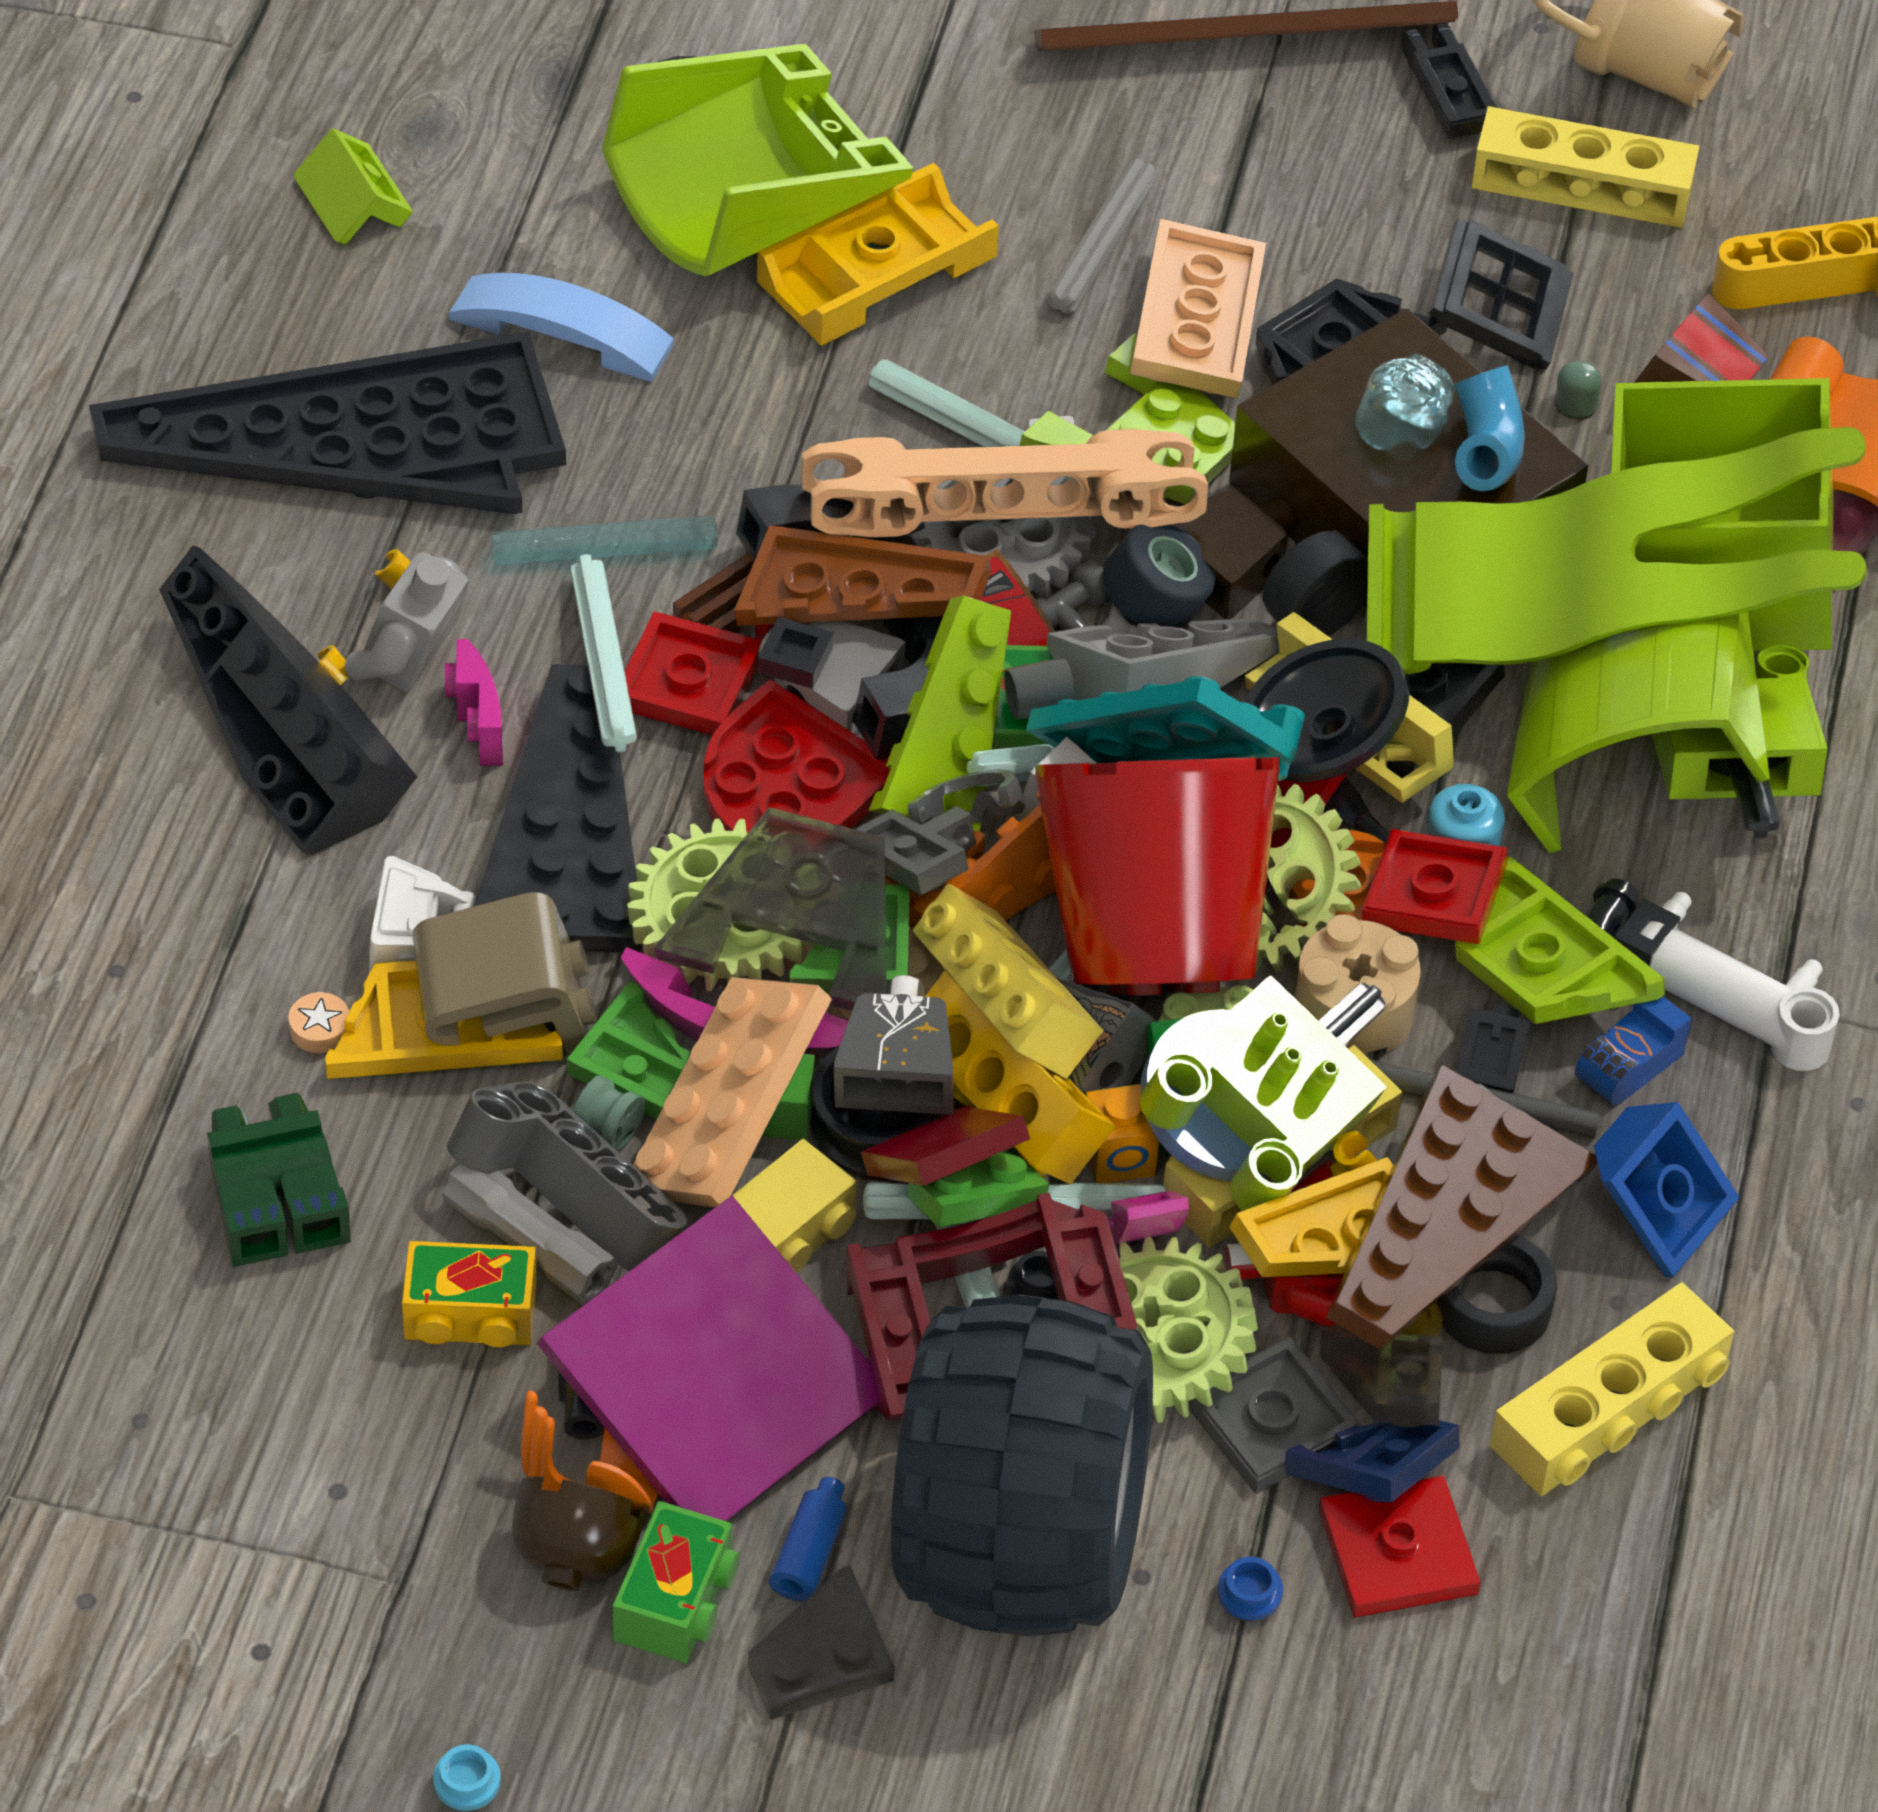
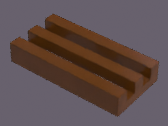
(715, 596)

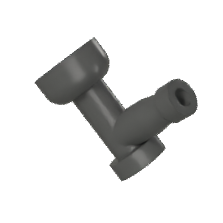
(1085, 587)

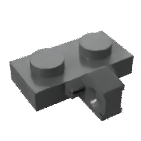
(927, 853)

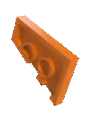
(1008, 874)

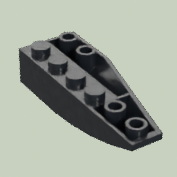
(282, 713)

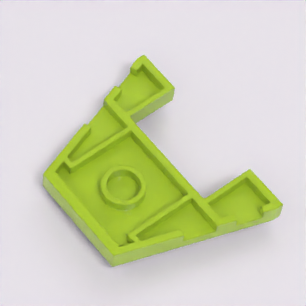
(1162, 408)

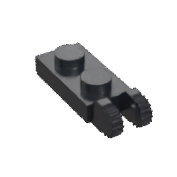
(1448, 80)

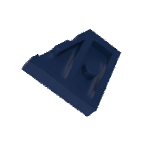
(1376, 1458)

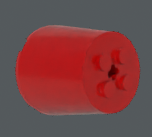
(1160, 868)

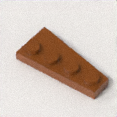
(853, 578)

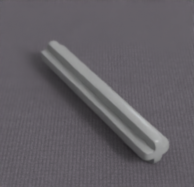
(1101, 236)

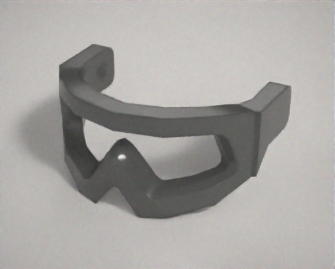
(930, 803)

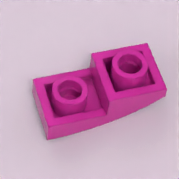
(476, 701)

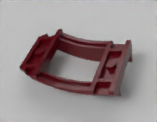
(890, 1278)

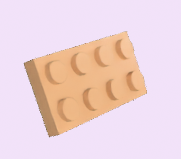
(1198, 309)
(730, 1088)

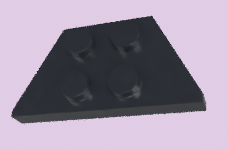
(1323, 324)

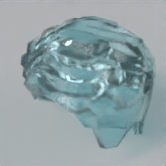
(1405, 402)

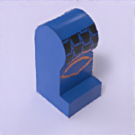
(1634, 1050)

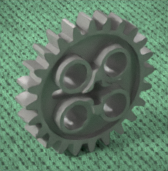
(1036, 548)

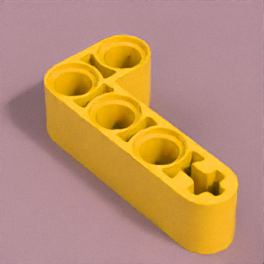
(1797, 264)

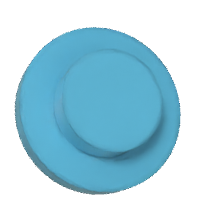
(466, 1778)

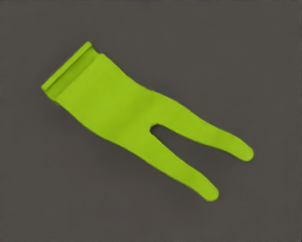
(1564, 567)

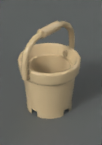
(1655, 43)

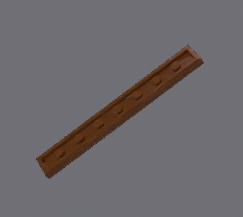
(1245, 25)

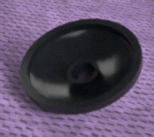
(1350, 702)

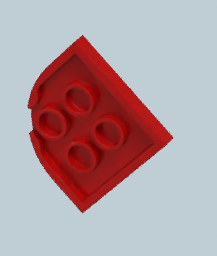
(788, 759)

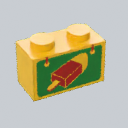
(469, 1293)

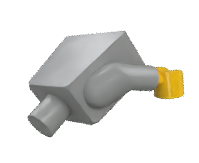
(410, 623)

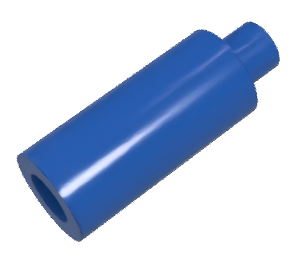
(809, 1541)

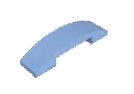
(567, 312)

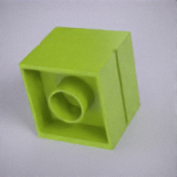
(1721, 418)

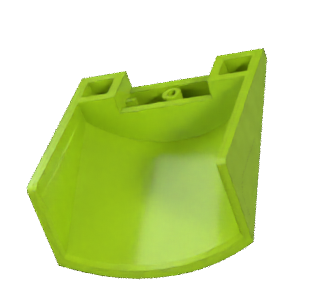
(738, 153)
(1629, 689)

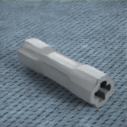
(563, 1254)

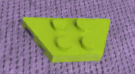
(1552, 956)

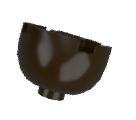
(574, 1531)

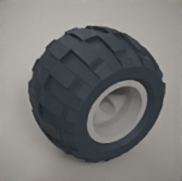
(1022, 1465)

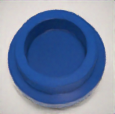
(1250, 1589)

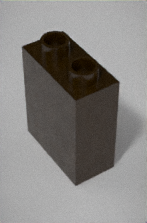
(1306, 449)

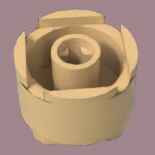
(1357, 953)

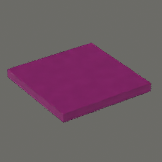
(714, 1365)

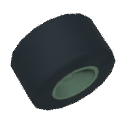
(1158, 576)

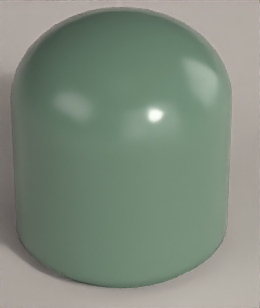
(1578, 389)

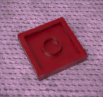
(945, 1145)

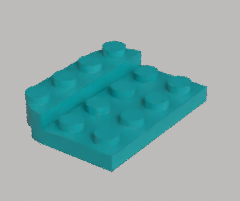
(1171, 724)

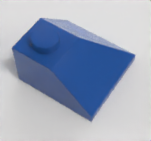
(1664, 1181)

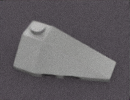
(1161, 654)

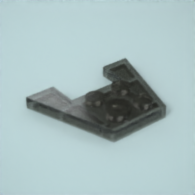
(800, 883)

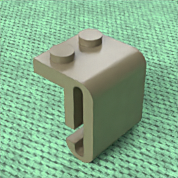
(505, 965)

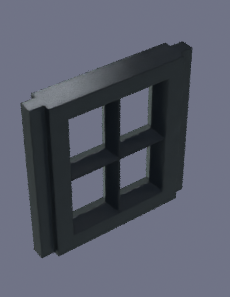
(1545, 311)

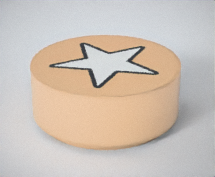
(317, 1022)

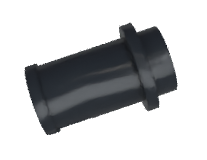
(1613, 905)

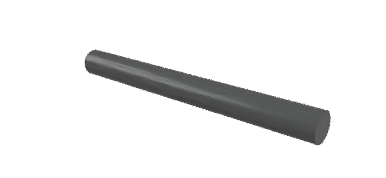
(1544, 1111)

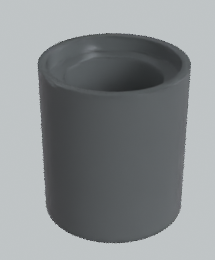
(1037, 686)

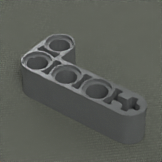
(569, 1165)

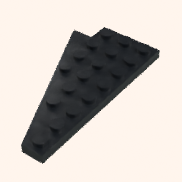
(396, 426)

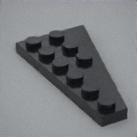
(568, 820)

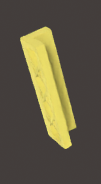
(1420, 738)

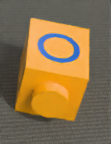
(1131, 1147)

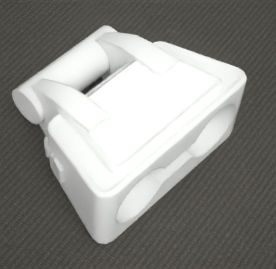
(404, 900)

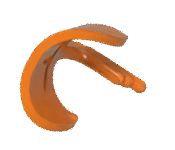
(612, 1473)

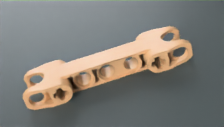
(899, 489)

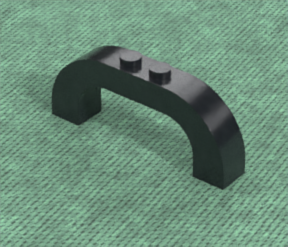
(883, 697)

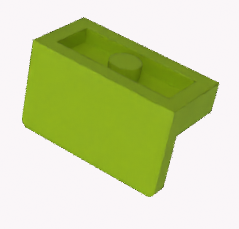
(349, 186)

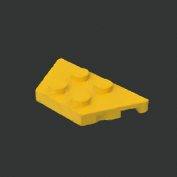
(389, 1034)

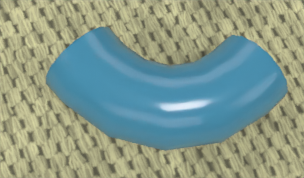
(1493, 430)

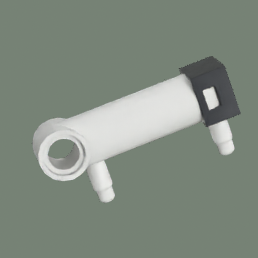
(1789, 1017)

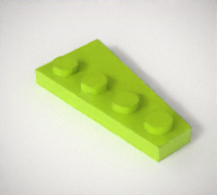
(953, 710)

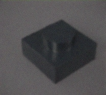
(795, 652)

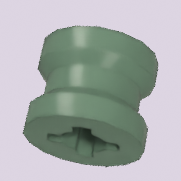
(610, 1112)

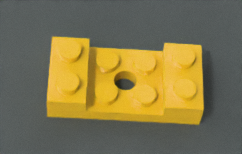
(831, 276)

